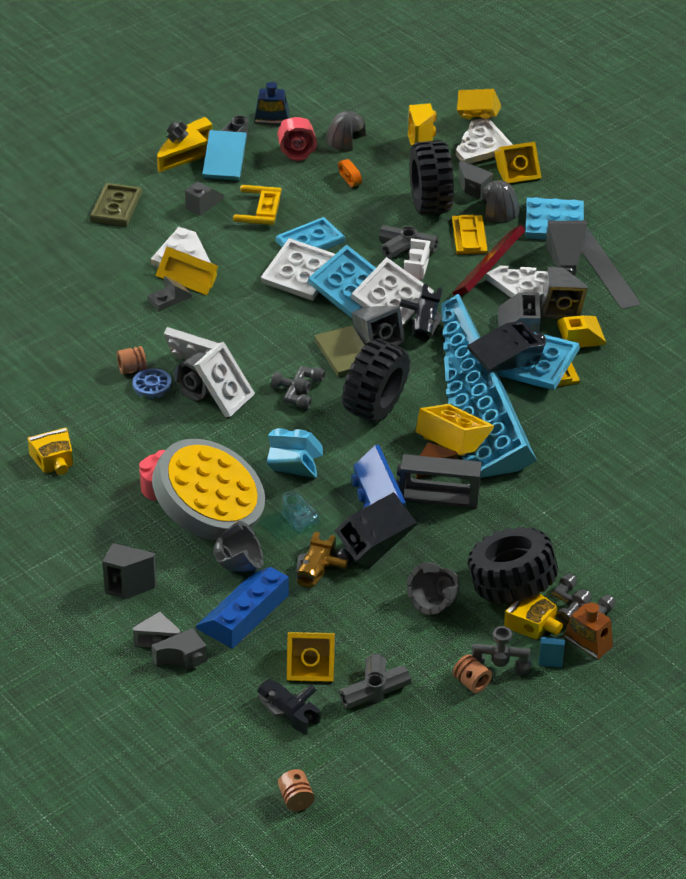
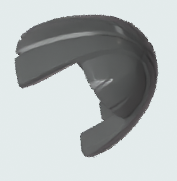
(341, 128)
(501, 202)
(239, 549)
(432, 588)

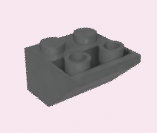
(521, 307)
(128, 571)

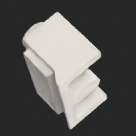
(418, 259)

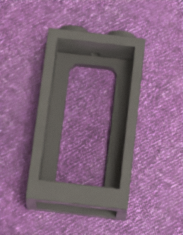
(439, 492)

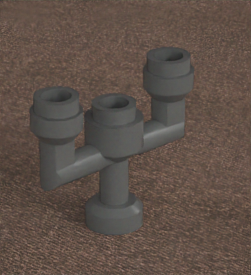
(299, 385)
(578, 599)
(501, 654)

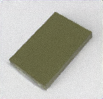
(116, 204)
(340, 348)

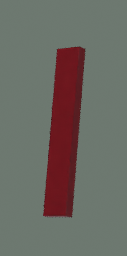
(489, 261)

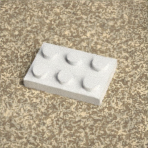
(186, 345)
(224, 379)

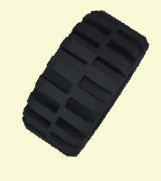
(431, 177)
(375, 380)
(512, 565)

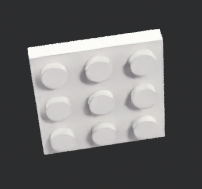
(293, 268)
(387, 287)

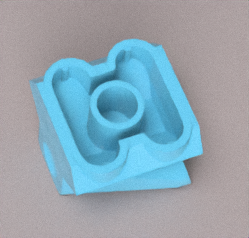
(293, 452)

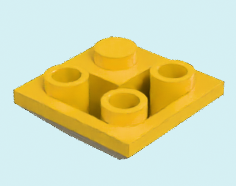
(581, 330)

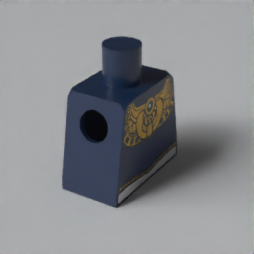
(271, 105)

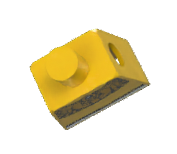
(52, 451)
(533, 617)

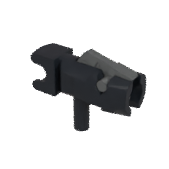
(426, 312)
(283, 703)

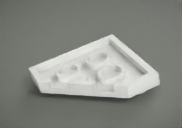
(480, 141)
(183, 241)
(516, 281)

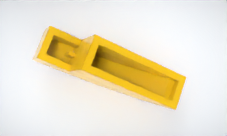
(190, 149)

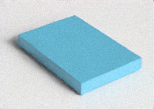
(224, 155)
(316, 233)

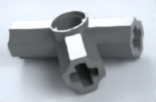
(399, 240)
(376, 683)

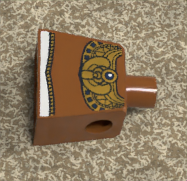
(590, 630)

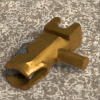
(312, 564)

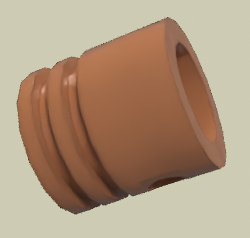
(131, 360)
(468, 672)
(295, 792)

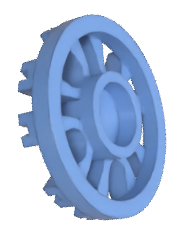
(151, 384)

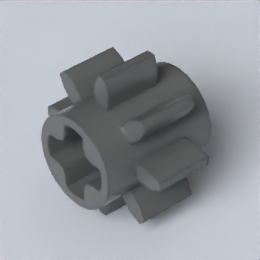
(177, 131)

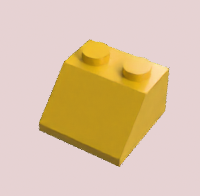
(478, 103)
(421, 123)
(518, 162)
(310, 656)

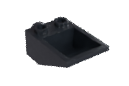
(508, 347)
(380, 528)

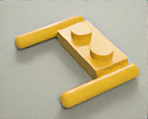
(267, 205)

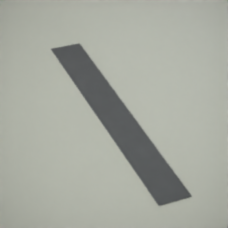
(608, 273)

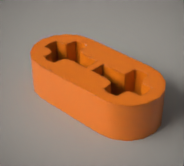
(349, 173)

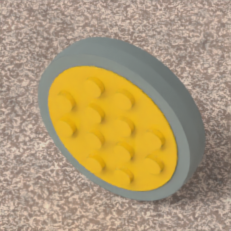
(207, 487)

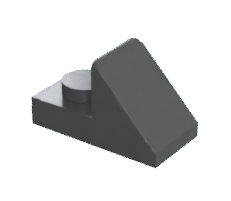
(168, 296)

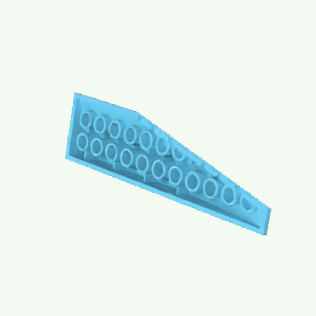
(482, 396)

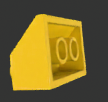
(452, 428)

